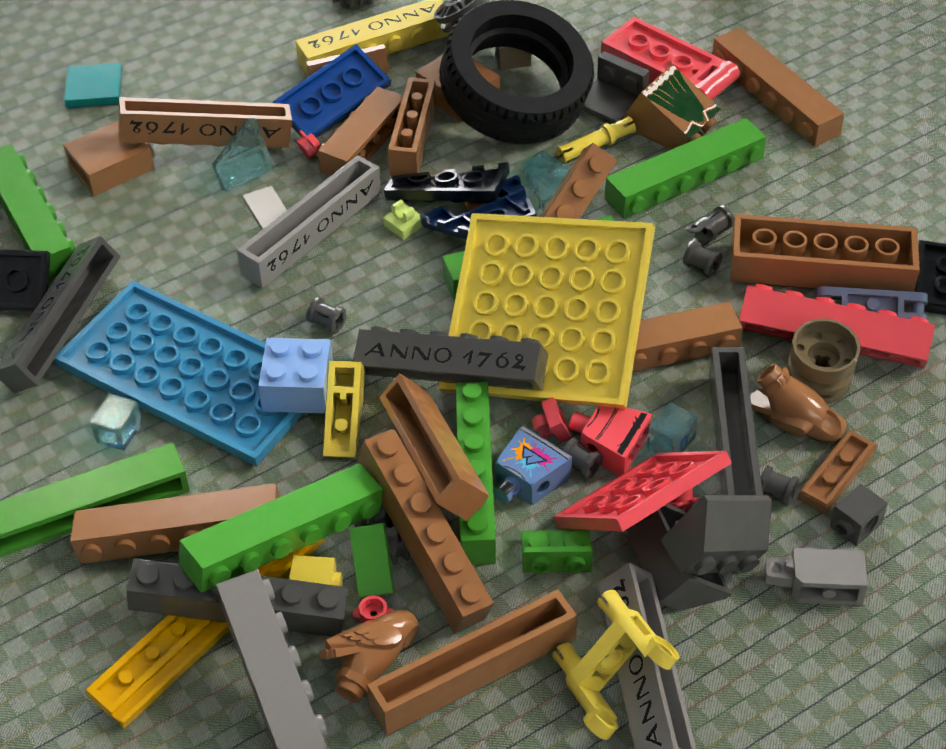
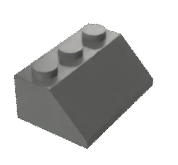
(721, 534)
(672, 587)

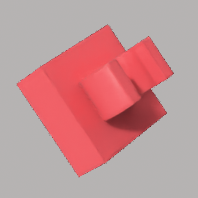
(552, 421)

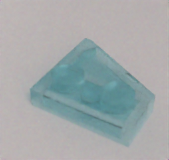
(243, 157)
(544, 175)

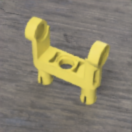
(591, 673)

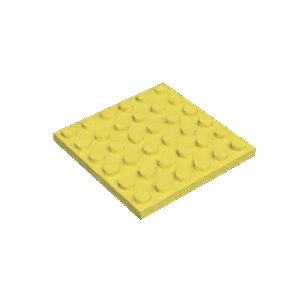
(568, 287)

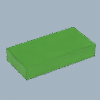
(372, 560)

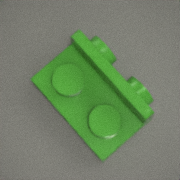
(556, 551)

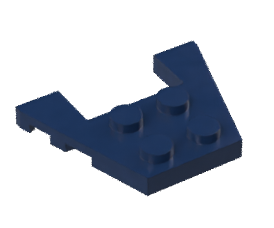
(512, 202)

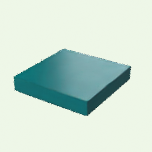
(93, 85)

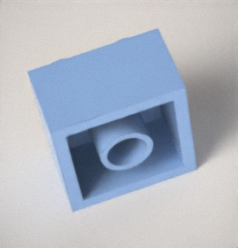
(295, 375)

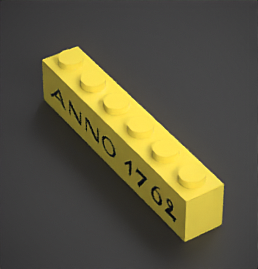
(393, 29)

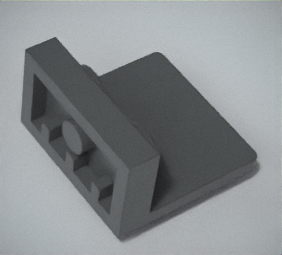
(615, 87)

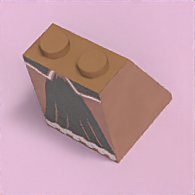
(672, 110)

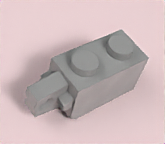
(821, 575)

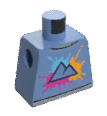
(530, 468)

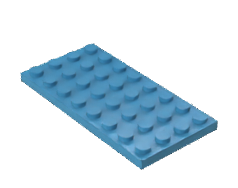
(180, 370)

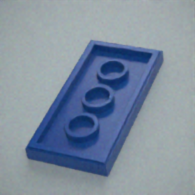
(333, 91)

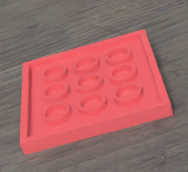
(641, 490)

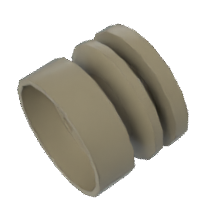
(824, 357)

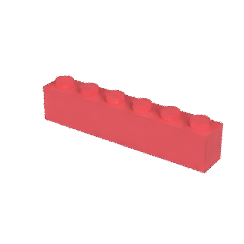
(879, 333)

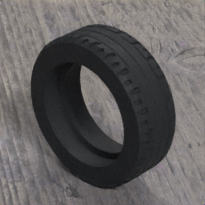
(525, 28)

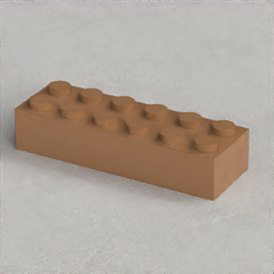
(823, 253)

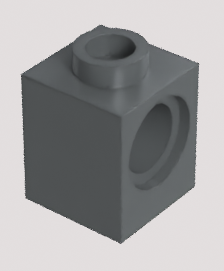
(858, 514)

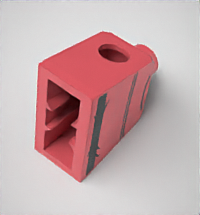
(614, 433)

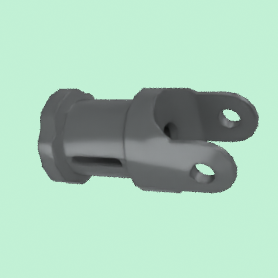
(708, 227)

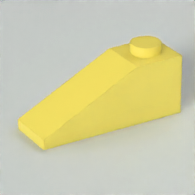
(343, 409)

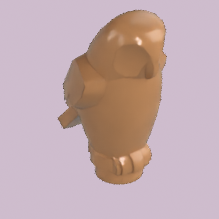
(795, 406)
(369, 651)

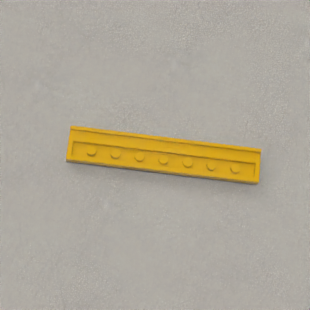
(166, 655)

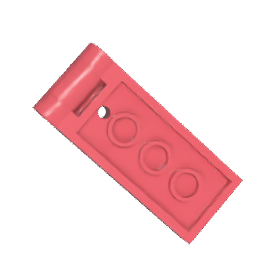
(657, 50)

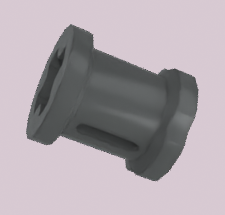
(702, 258)
(326, 315)
(582, 458)
(779, 485)

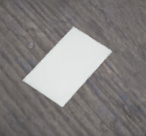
(265, 205)

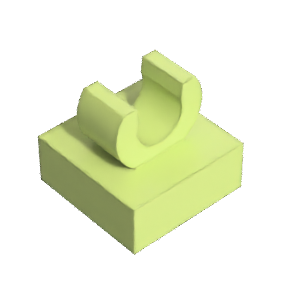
(402, 220)

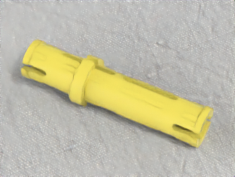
(605, 135)

